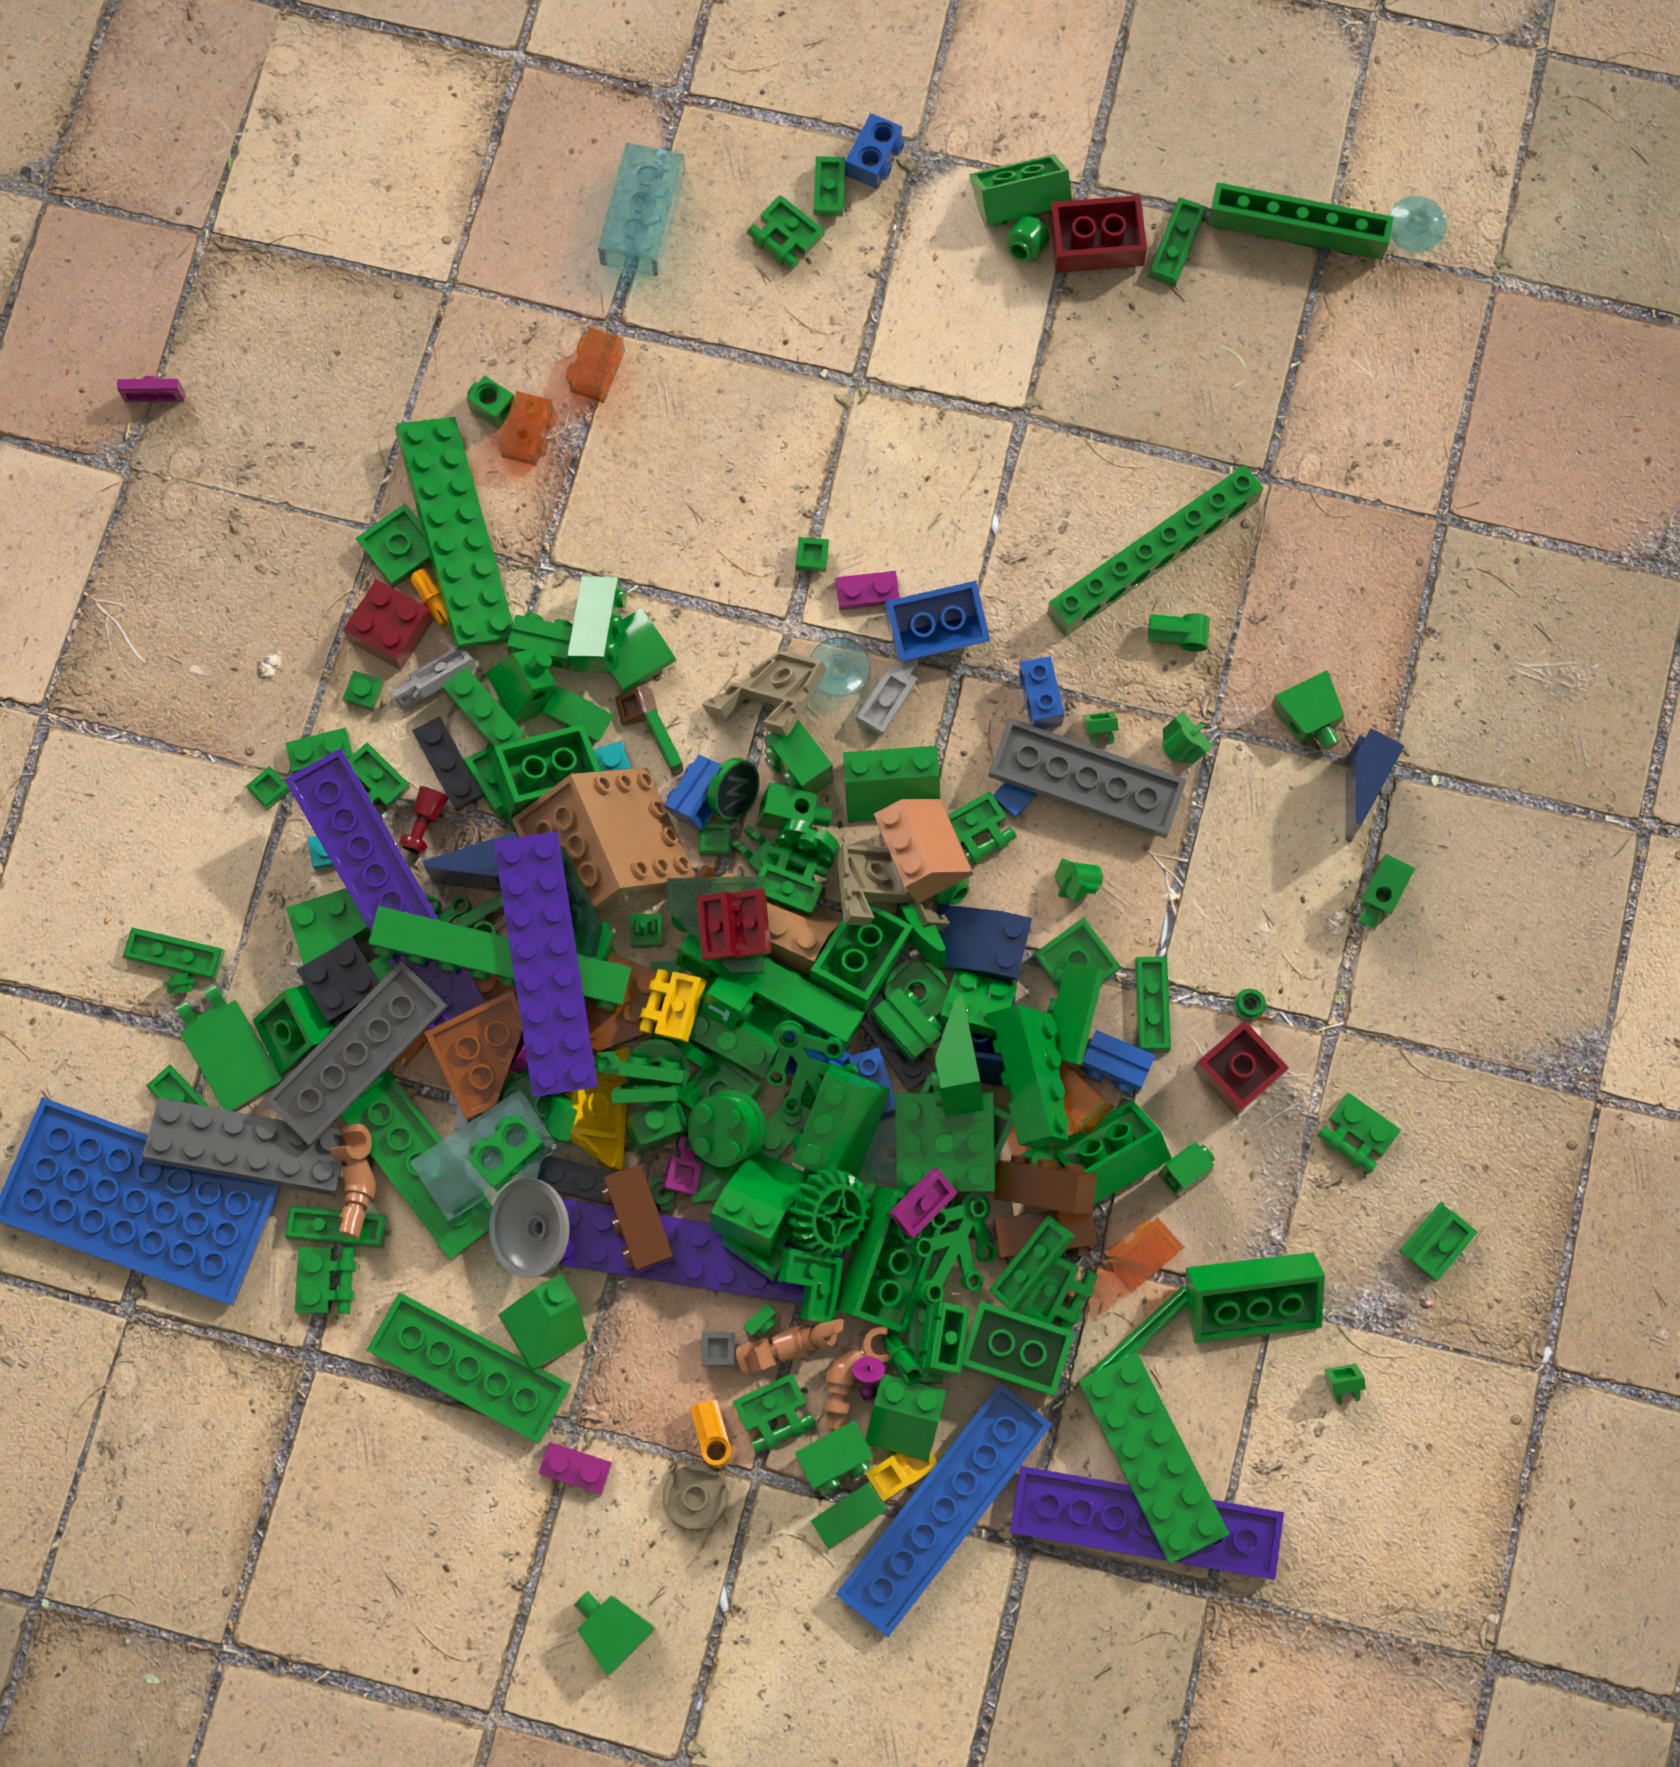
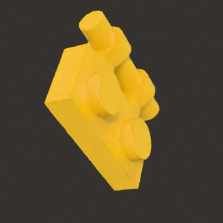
(679, 1006)

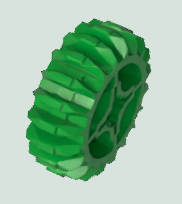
(829, 1212)

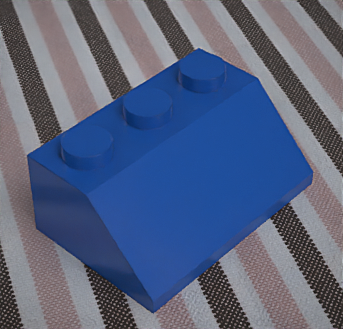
(936, 621)

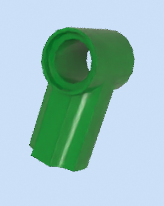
(1187, 631)

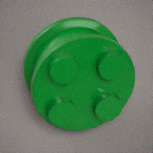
(726, 1128)

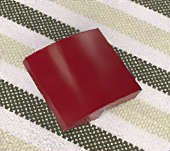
(733, 924)

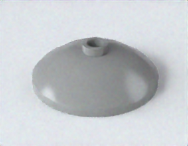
(529, 1228)

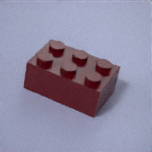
(1097, 233)

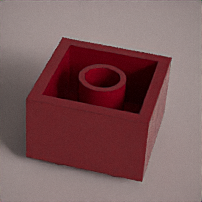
(388, 624)
(1240, 1068)

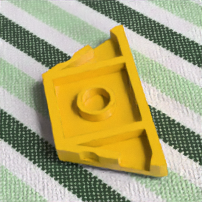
(599, 1122)

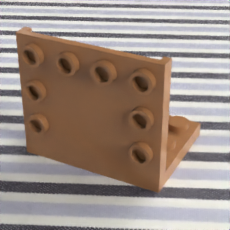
(611, 831)

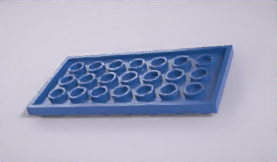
(91, 1191)

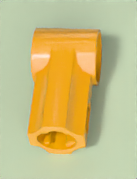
(711, 1431)

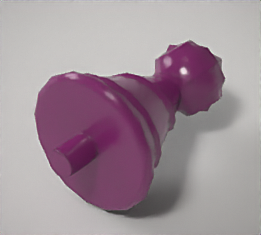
(868, 1372)

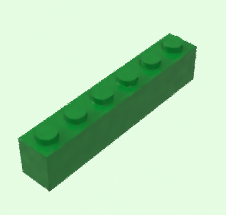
(1300, 220)
(783, 996)

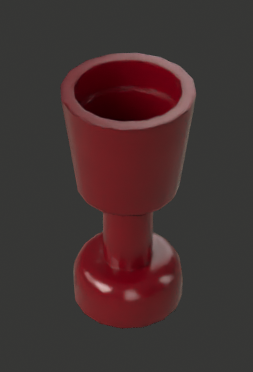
(427, 809)

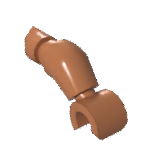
(358, 1177)
(787, 1345)
(841, 1378)

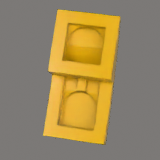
(899, 1473)

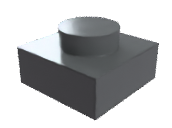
(718, 1349)

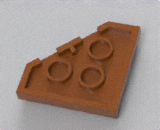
(623, 1024)
(478, 1051)

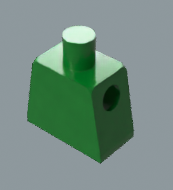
(523, 683)
(1311, 710)
(783, 802)
(1389, 878)
(656, 1127)
(611, 1630)

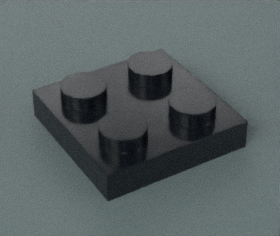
(339, 979)

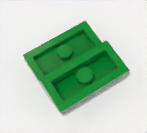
(640, 651)

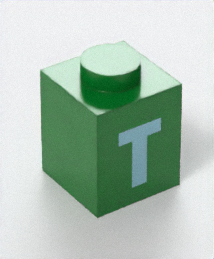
(728, 1002)

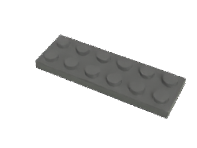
(1087, 778)
(356, 1053)
(241, 1147)

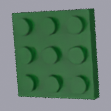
(955, 1145)

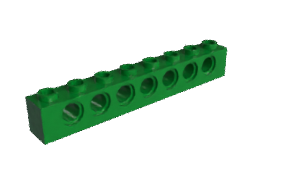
(1154, 550)

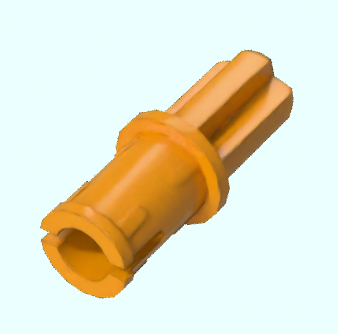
(430, 595)

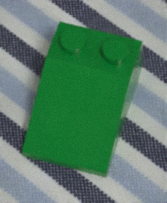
(957, 1076)
(757, 1203)

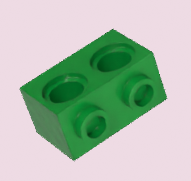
(512, 1158)

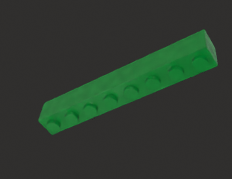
(481, 954)

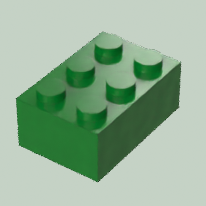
(540, 762)
(861, 958)
(1017, 1349)
(835, 1458)

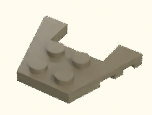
(781, 681)
(871, 875)

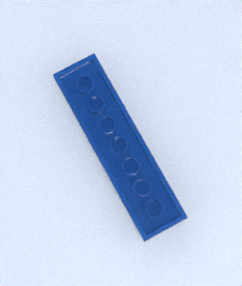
(943, 1509)

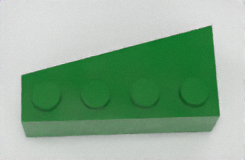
(326, 923)
(1031, 1074)

